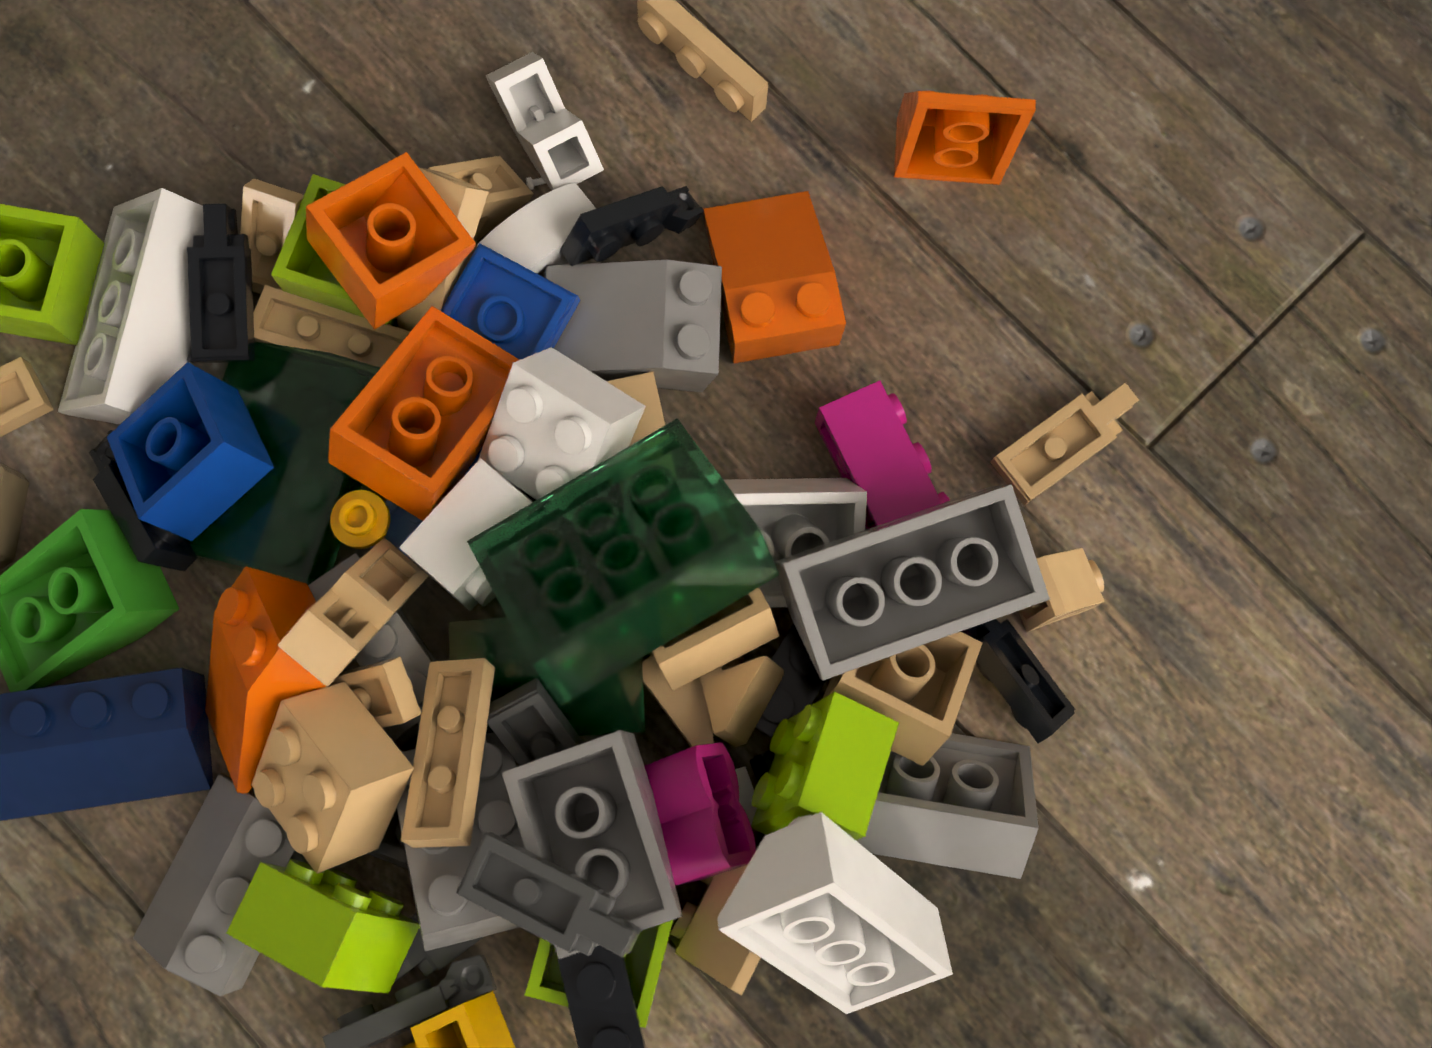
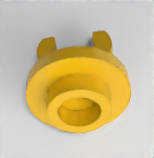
(360, 519)

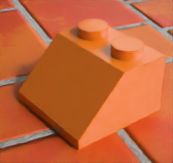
(387, 238)

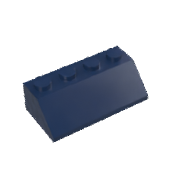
(103, 743)

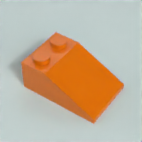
(959, 136)
(775, 277)
(422, 414)
(250, 670)

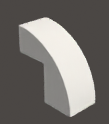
(547, 131)
(540, 228)

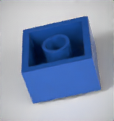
(189, 452)

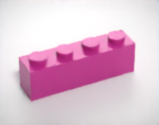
(876, 453)

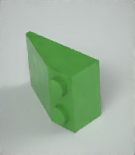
(76, 601)

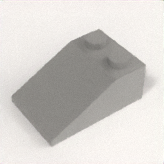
(644, 320)
(599, 821)

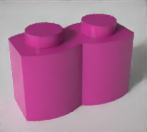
(701, 812)

